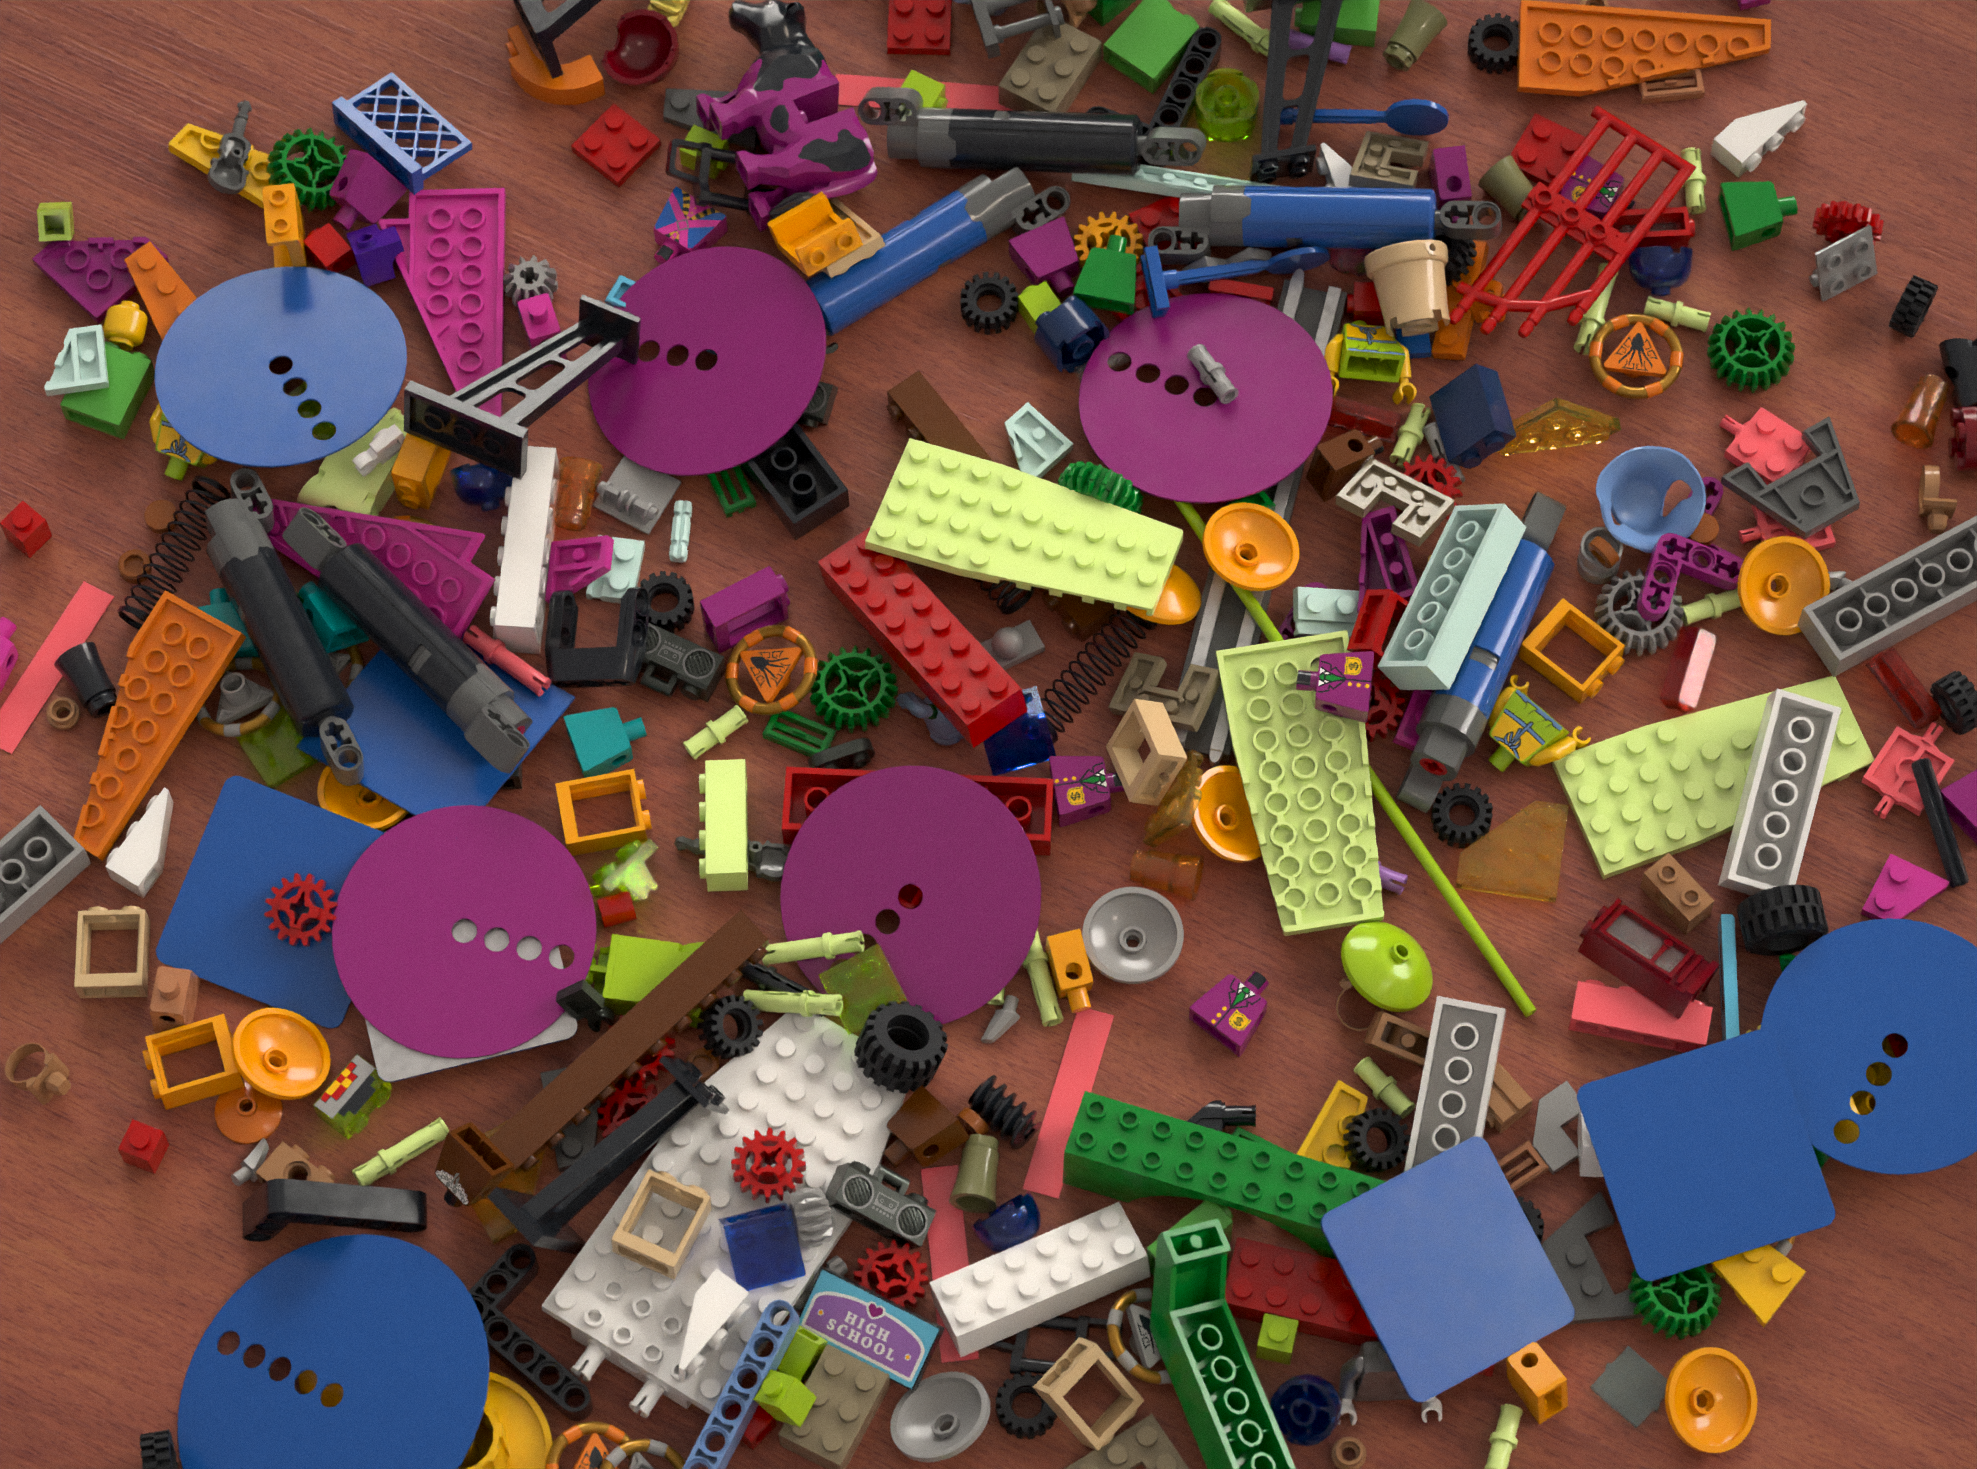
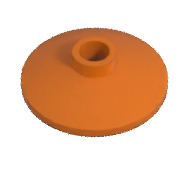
(251, 1125)

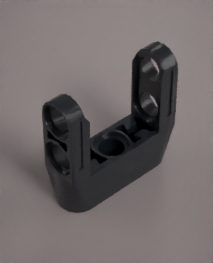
(599, 665)

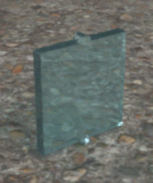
(1631, 1387)

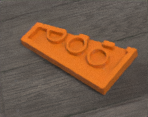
(158, 287)

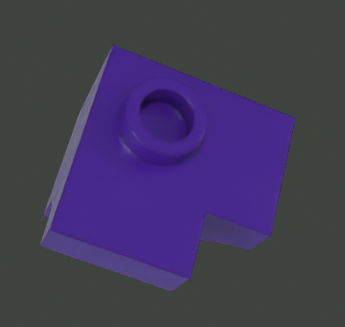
(375, 252)

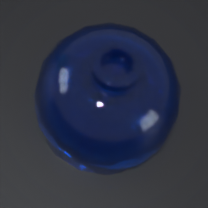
(1660, 268)
(480, 485)
(1009, 1223)
(1306, 1409)

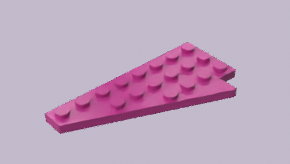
(456, 277)
(422, 556)

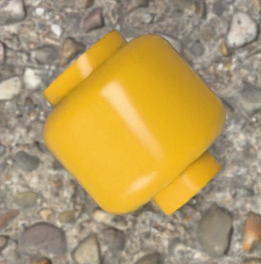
(125, 325)

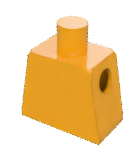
(1068, 955)
(1537, 1382)

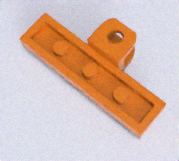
(1453, 340)

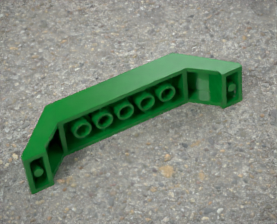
(1208, 1353)

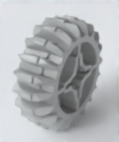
(1617, 621)

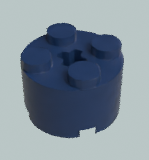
(1069, 334)

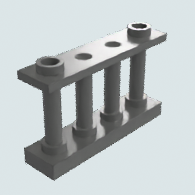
(994, 35)

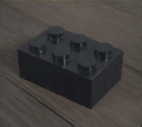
(797, 483)

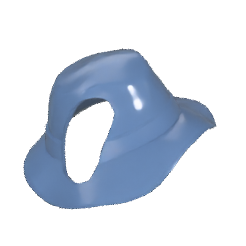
(1635, 493)

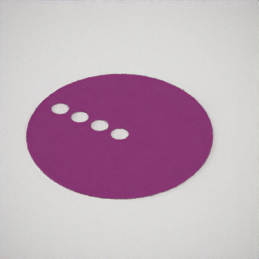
(765, 372)
(1218, 449)
(949, 842)
(399, 918)

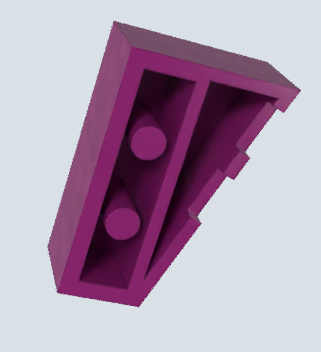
(1384, 557)

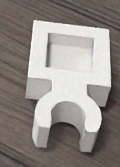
(382, 448)

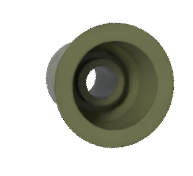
(1413, 35)
(1507, 186)
(977, 1175)

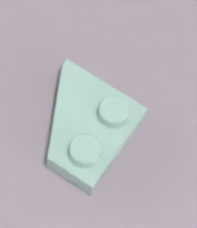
(80, 363)
(1035, 441)

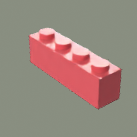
(1636, 1019)

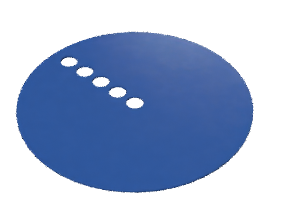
(360, 1316)

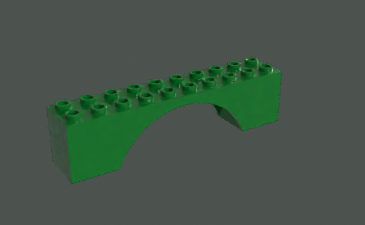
(1146, 1154)

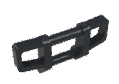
(700, 182)
(1020, 1363)

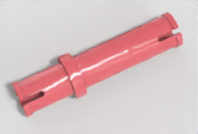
(495, 652)

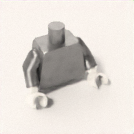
(1373, 1378)

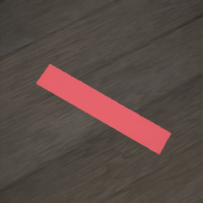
(959, 95)
(41, 674)
(1074, 1077)
(945, 1241)

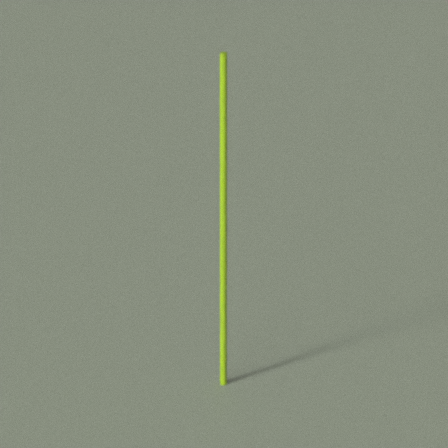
(1394, 813)

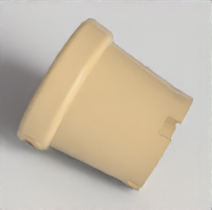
(1410, 285)

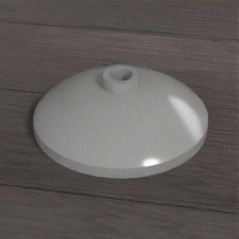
(1137, 916)
(940, 1417)

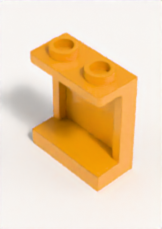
(284, 225)
(814, 234)

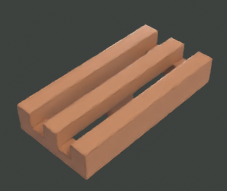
(1672, 89)
(1530, 1176)

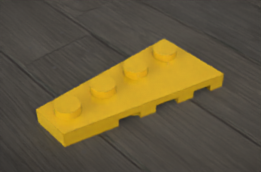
(200, 145)
(1325, 1136)
(1760, 1279)

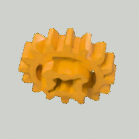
(1099, 231)

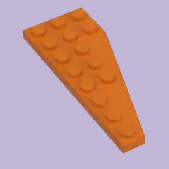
(1604, 48)
(163, 688)

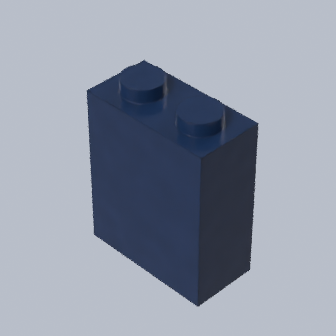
(1472, 416)

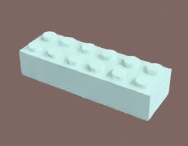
(1452, 597)

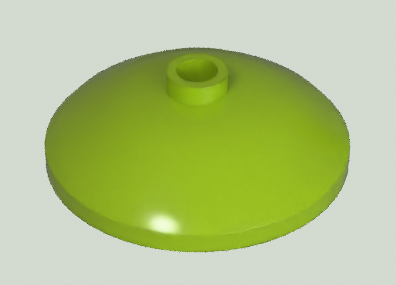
(1386, 966)

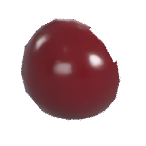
(643, 50)

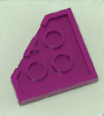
(91, 271)

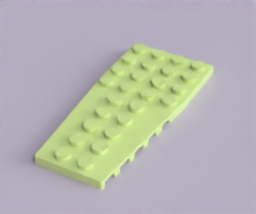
(1020, 529)
(1683, 778)
(1303, 785)

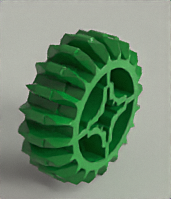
(322, 161)
(1753, 333)
(1102, 485)
(872, 673)
(1668, 1303)

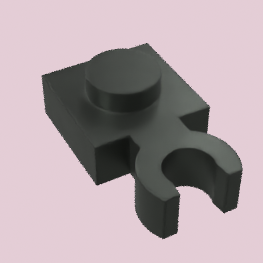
(585, 1002)

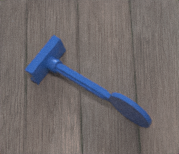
(1406, 116)
(1160, 281)

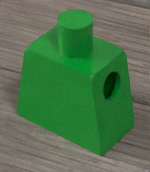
(1753, 212)
(1109, 278)

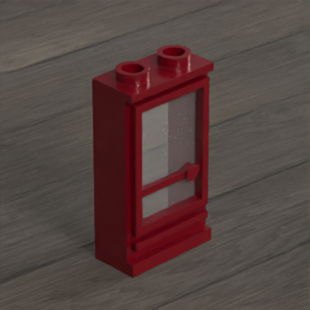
(1646, 957)

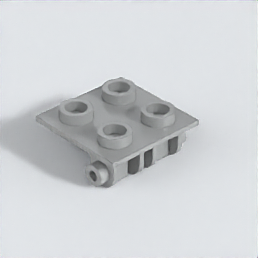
(1844, 263)
(636, 495)

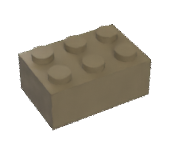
(1050, 70)
(844, 1408)

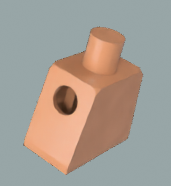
(173, 996)

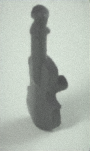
(227, 171)
(764, 860)

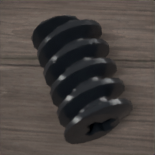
(1003, 1113)

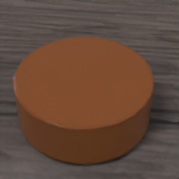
(159, 514)
(1706, 531)
(1603, 552)
(131, 565)
(704, 1062)
(972, 1121)

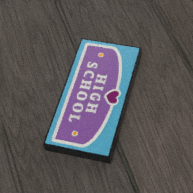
(870, 1327)

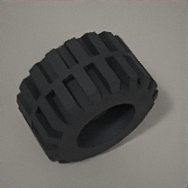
(1782, 919)
(910, 1029)

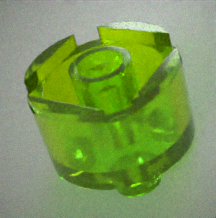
(1226, 105)

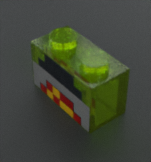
(352, 1097)

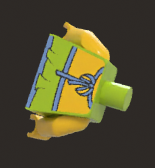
(1370, 354)
(173, 445)
(1528, 731)

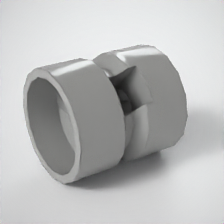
(1588, 566)

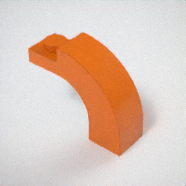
(577, 86)

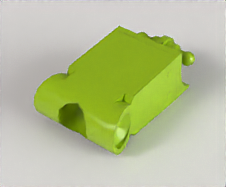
(634, 968)

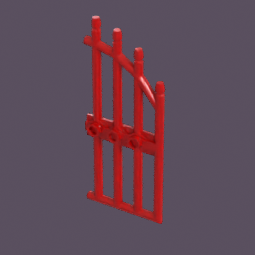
(1578, 224)

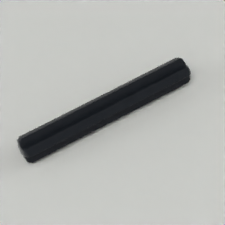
(1940, 822)

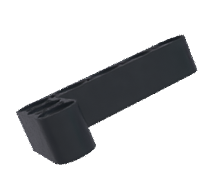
(1182, 84)
(331, 1205)
(517, 1340)

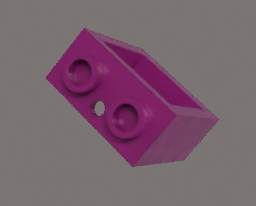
(744, 607)

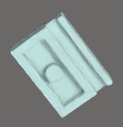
(624, 571)
(1324, 610)

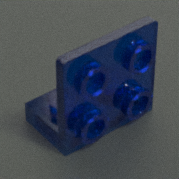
(1022, 741)
(763, 1246)

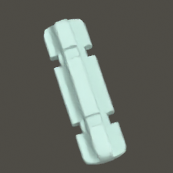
(680, 531)

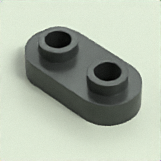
(846, 755)

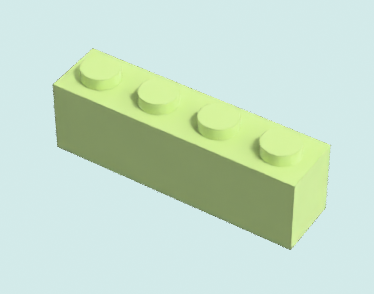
(725, 825)

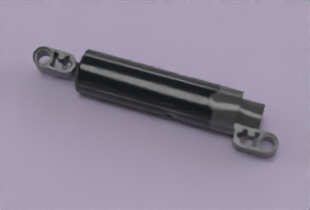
(1023, 138)
(280, 623)
(414, 640)

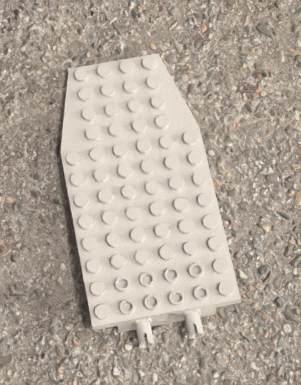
(793, 1081)

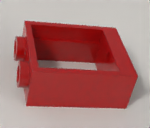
(1373, 622)

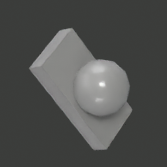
(1014, 645)

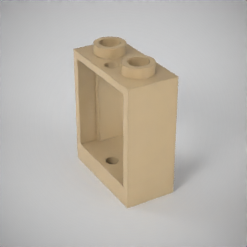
(1139, 779)
(111, 984)
(645, 1252)
(1065, 1375)

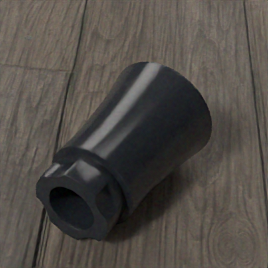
(88, 678)

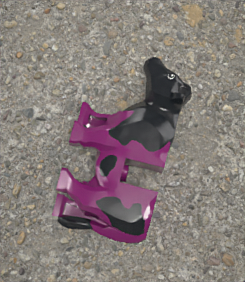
(795, 114)

